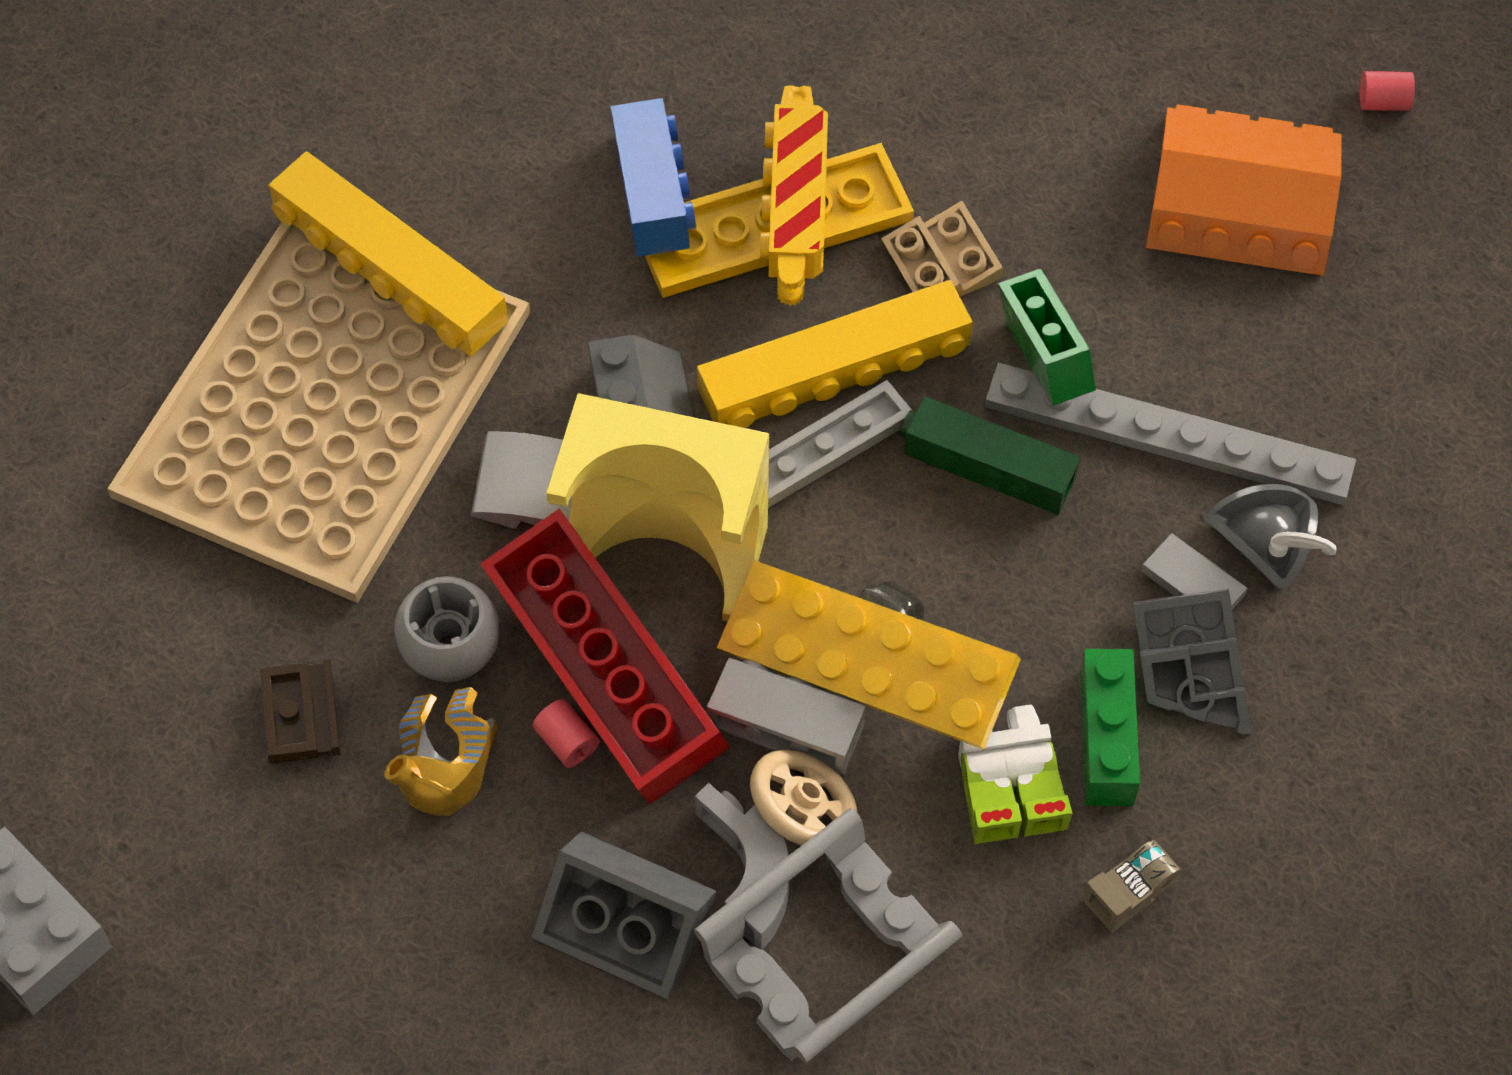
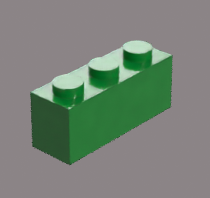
(1047, 337)
(1109, 727)

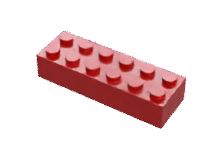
(605, 656)

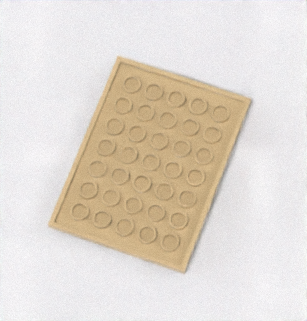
(308, 420)

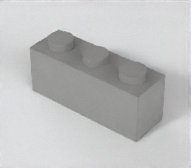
(785, 713)

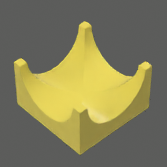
(668, 479)

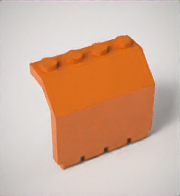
(1246, 190)

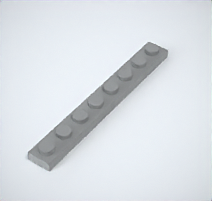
(1176, 435)

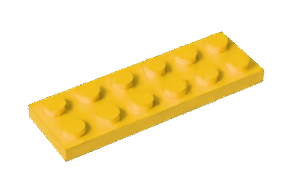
(859, 201)
(870, 654)

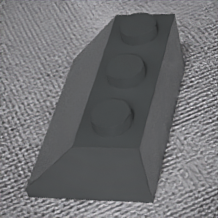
(639, 374)
(622, 913)

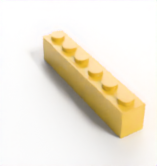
(388, 254)
(835, 356)

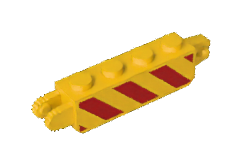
(797, 192)

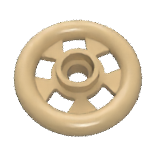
(800, 797)

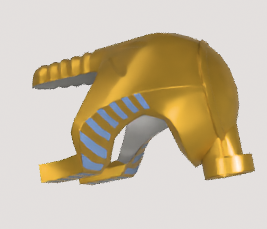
(427, 778)

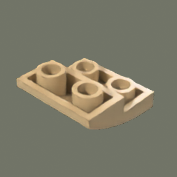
(944, 250)

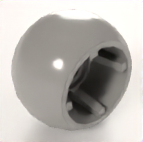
(442, 607)

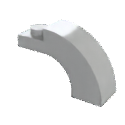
(759, 850)

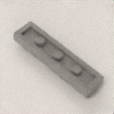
(834, 440)

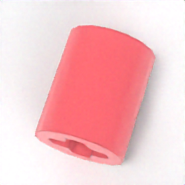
(1387, 91)
(565, 733)

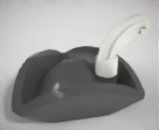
(1270, 529)

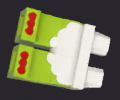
(1016, 761)

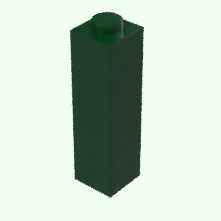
(990, 454)

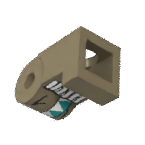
(1131, 885)

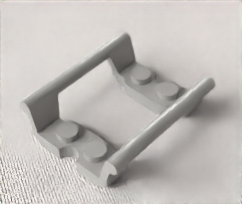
(863, 884)

